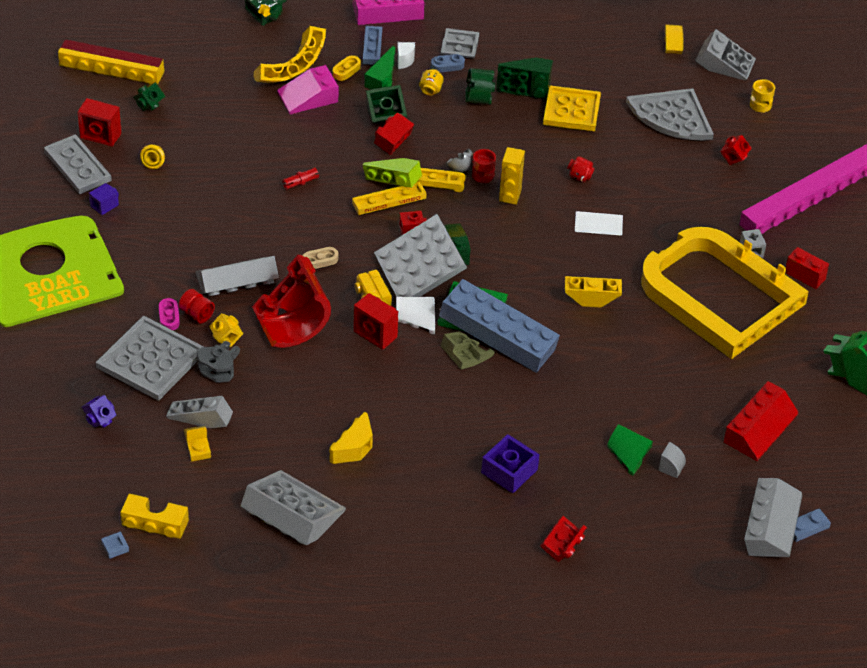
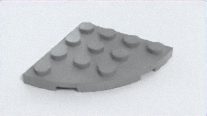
(672, 113)

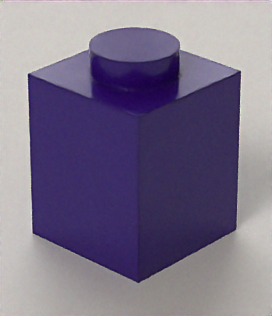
(104, 198)

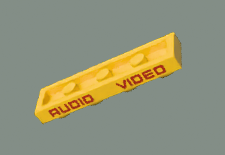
(388, 198)

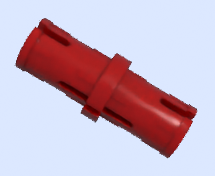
(300, 178)

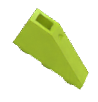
(394, 171)

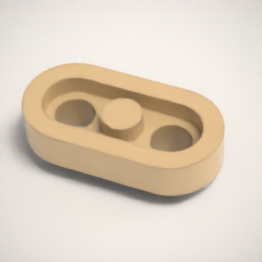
(322, 257)

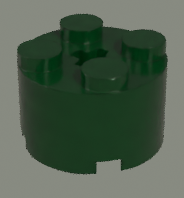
(479, 86)

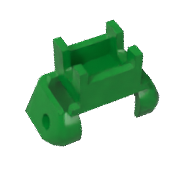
(850, 359)

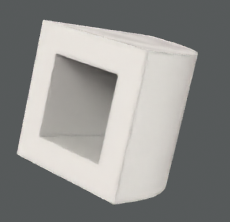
(405, 54)

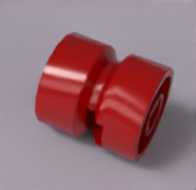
(483, 165)
(196, 306)

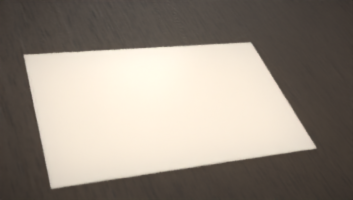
(598, 223)

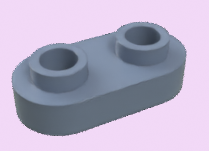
(448, 63)

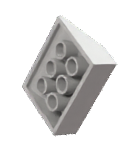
(291, 506)

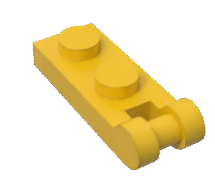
(443, 179)

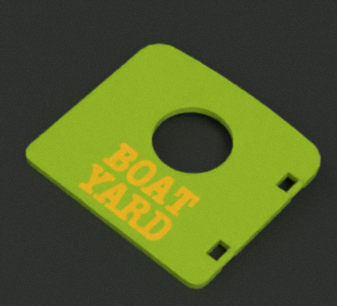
(76, 284)

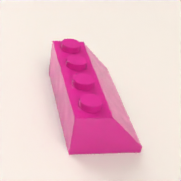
(387, 10)

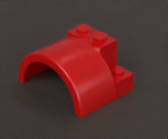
(302, 299)

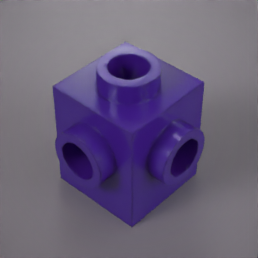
(99, 411)

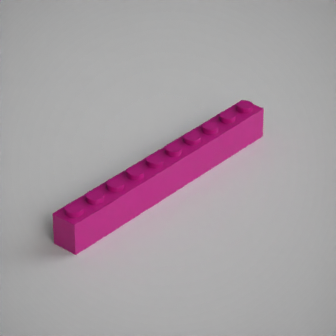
(806, 192)

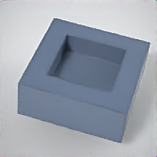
(115, 545)

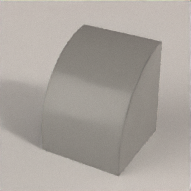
(672, 460)

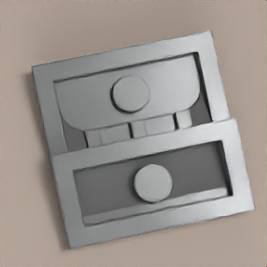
(460, 43)

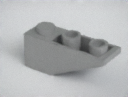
(206, 412)

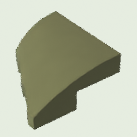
(464, 350)

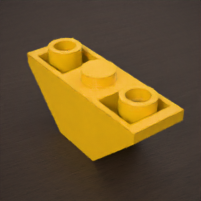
(593, 291)
(353, 442)

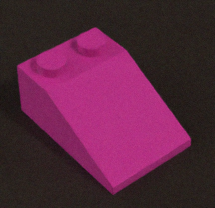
(309, 90)

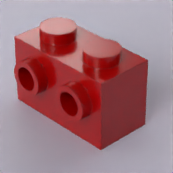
(393, 133)
(806, 268)

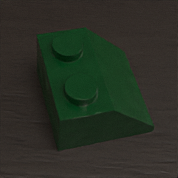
(385, 103)

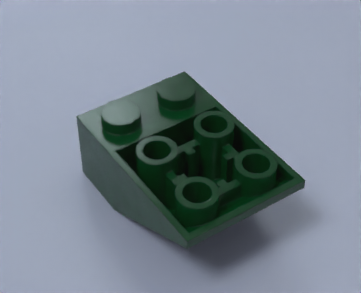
(525, 77)

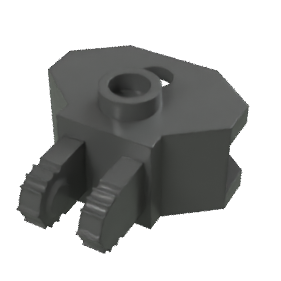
(217, 360)

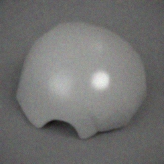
(461, 163)

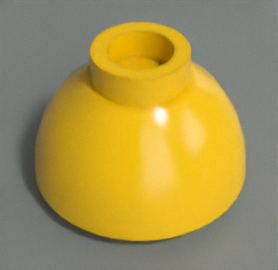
(152, 156)

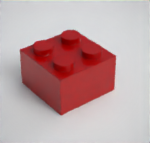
(99, 122)
(375, 321)

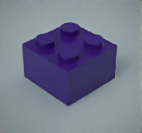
(510, 463)

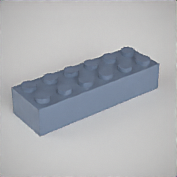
(499, 325)

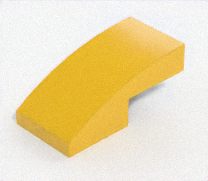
(674, 39)

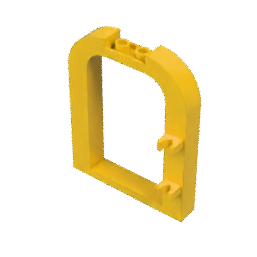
(741, 260)

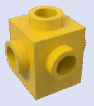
(226, 329)

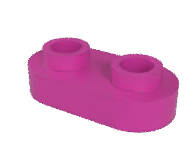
(169, 313)

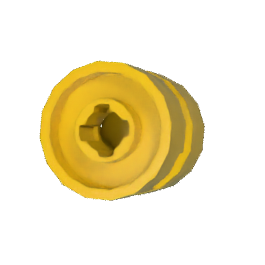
(762, 95)

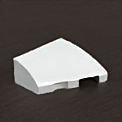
(417, 312)

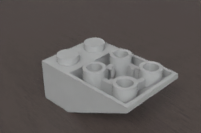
(725, 57)

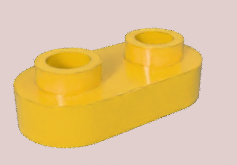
(346, 68)

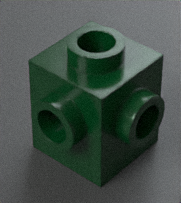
(149, 96)

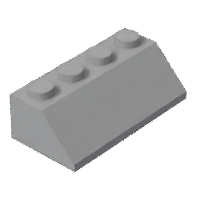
(238, 274)
(772, 518)

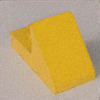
(197, 443)

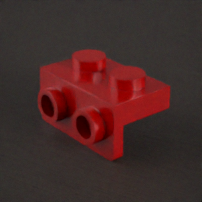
(562, 539)

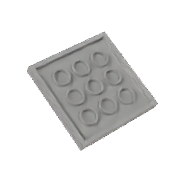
(420, 259)
(150, 358)

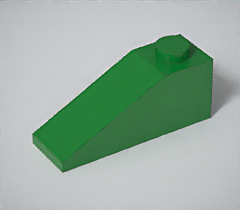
(381, 72)

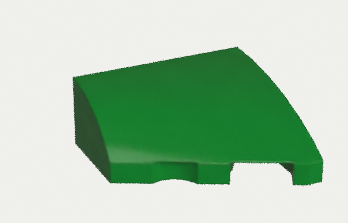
(629, 447)

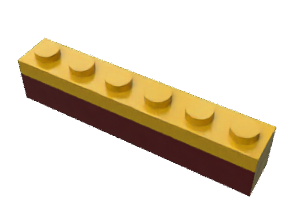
(111, 62)

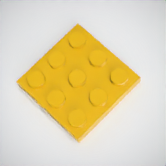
(572, 108)

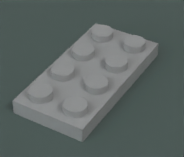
(77, 164)

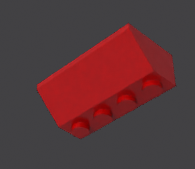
(761, 421)

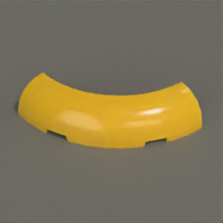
(310, 47)

